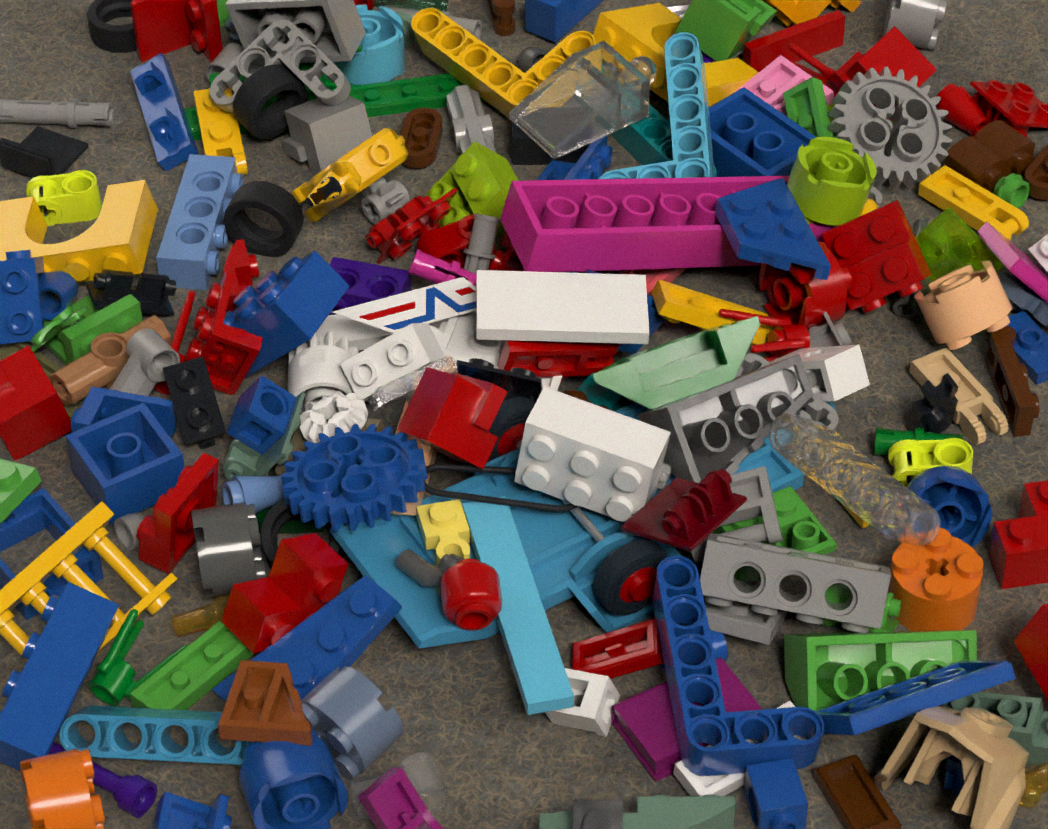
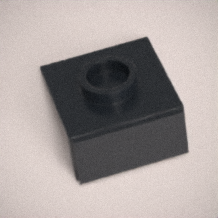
(41, 153)

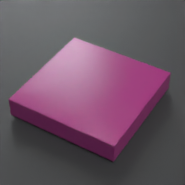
(1015, 260)

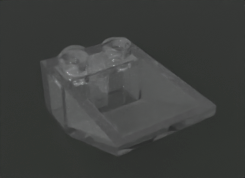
(586, 99)

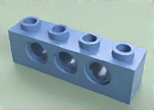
(196, 222)

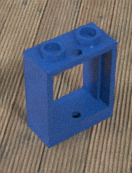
(30, 517)

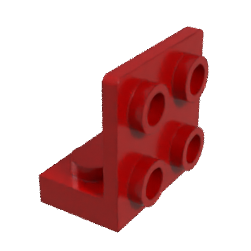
(173, 24)
(225, 349)

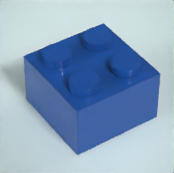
(125, 460)

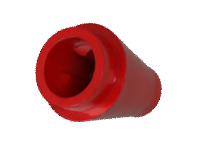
(961, 109)

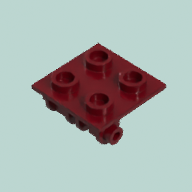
(686, 511)

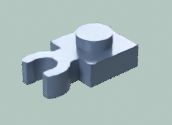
(1023, 297)

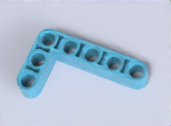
(687, 113)

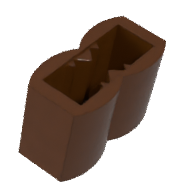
(991, 154)

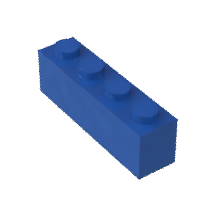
(53, 672)

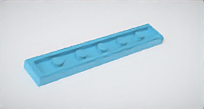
(522, 616)

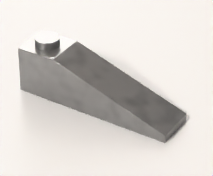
(729, 420)

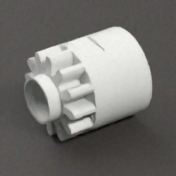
(317, 368)

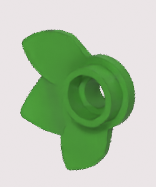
(56, 325)

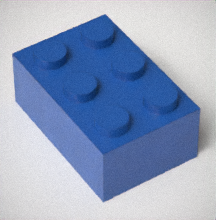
(287, 306)

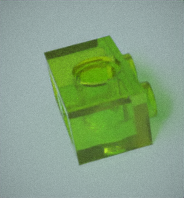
(952, 244)

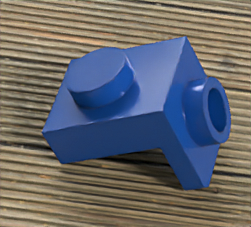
(182, 813)

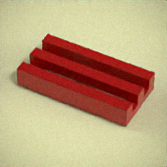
(619, 659)

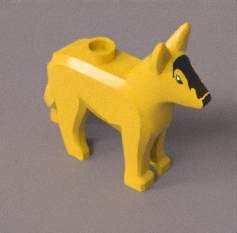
(352, 173)

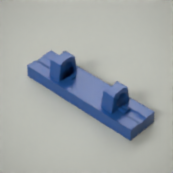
(163, 112)

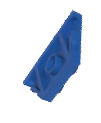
(770, 228)

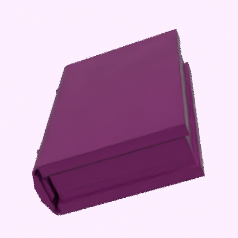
(649, 724)

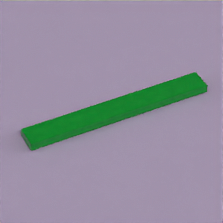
(378, 98)

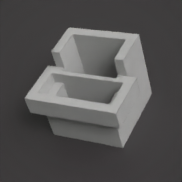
(325, 131)

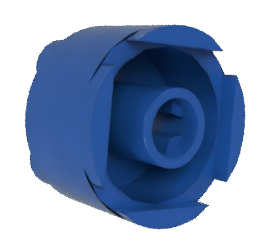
(292, 785)

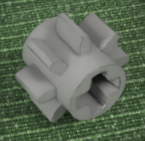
(383, 199)

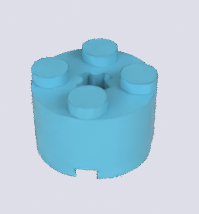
(382, 48)

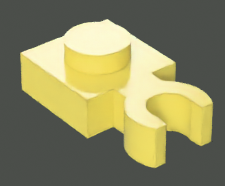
(444, 528)

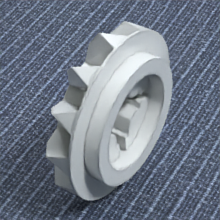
(343, 409)

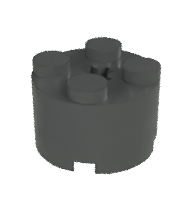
(225, 547)

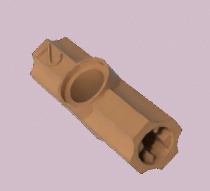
(101, 364)

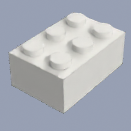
(590, 455)

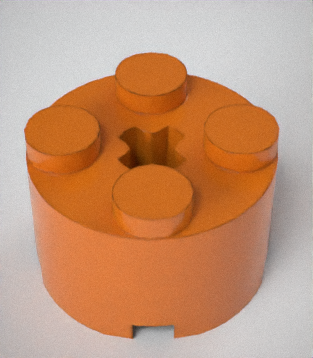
(936, 583)
(61, 791)

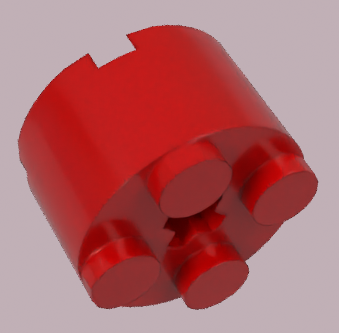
(802, 296)

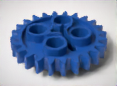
(354, 477)

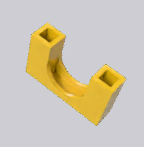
(644, 33)
(114, 241)

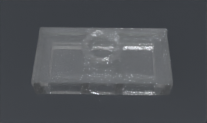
(406, 385)

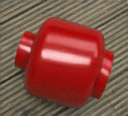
(471, 594)

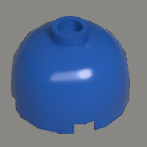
(958, 501)

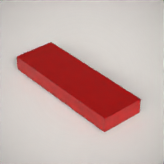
(812, 36)

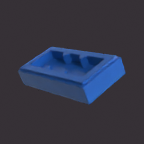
(1030, 346)

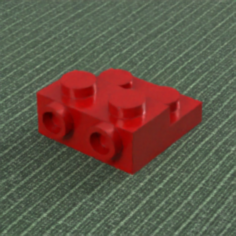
(879, 256)
(170, 530)

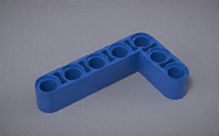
(701, 684)

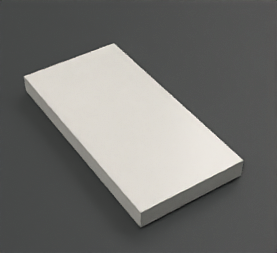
(561, 307)

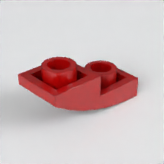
(244, 268)

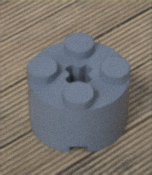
(351, 720)

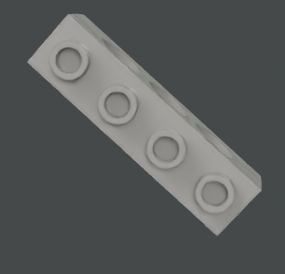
(859, 613)

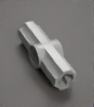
(468, 119)

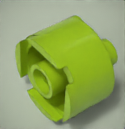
(831, 181)

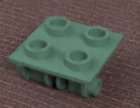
(247, 462)

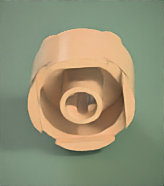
(964, 305)

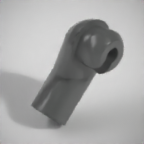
(421, 571)

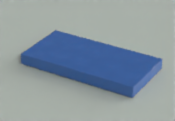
(913, 696)

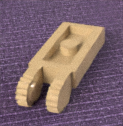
(971, 395)

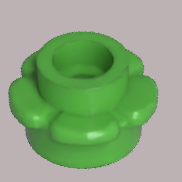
(1012, 189)

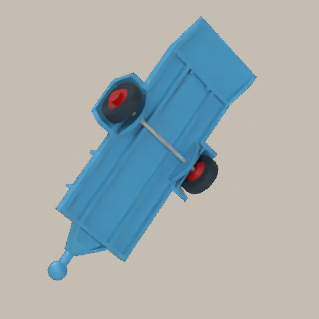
(566, 551)

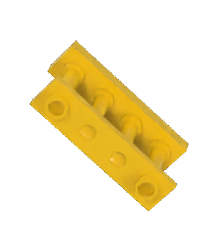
(60, 561)

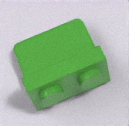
(79, 336)

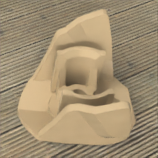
(989, 758)

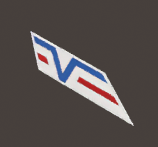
(416, 306)

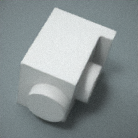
(597, 698)

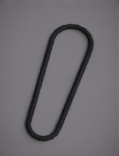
(487, 499)

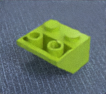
(481, 184)

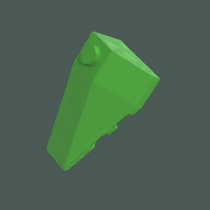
(844, 665)

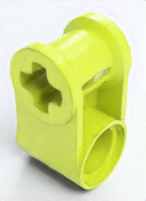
(67, 196)
(928, 454)

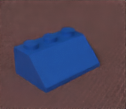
(753, 137)

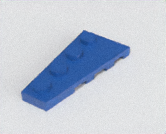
(329, 636)

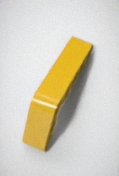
(482, 67)

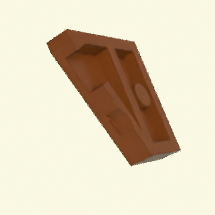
(264, 706)

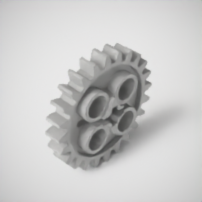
(922, 136)

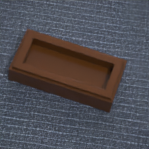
(854, 795)

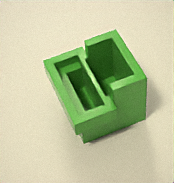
(725, 24)

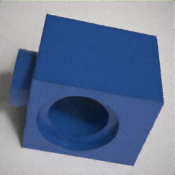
(261, 415)
(775, 795)

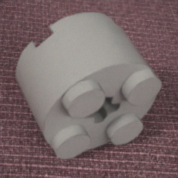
(916, 20)

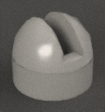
(126, 530)

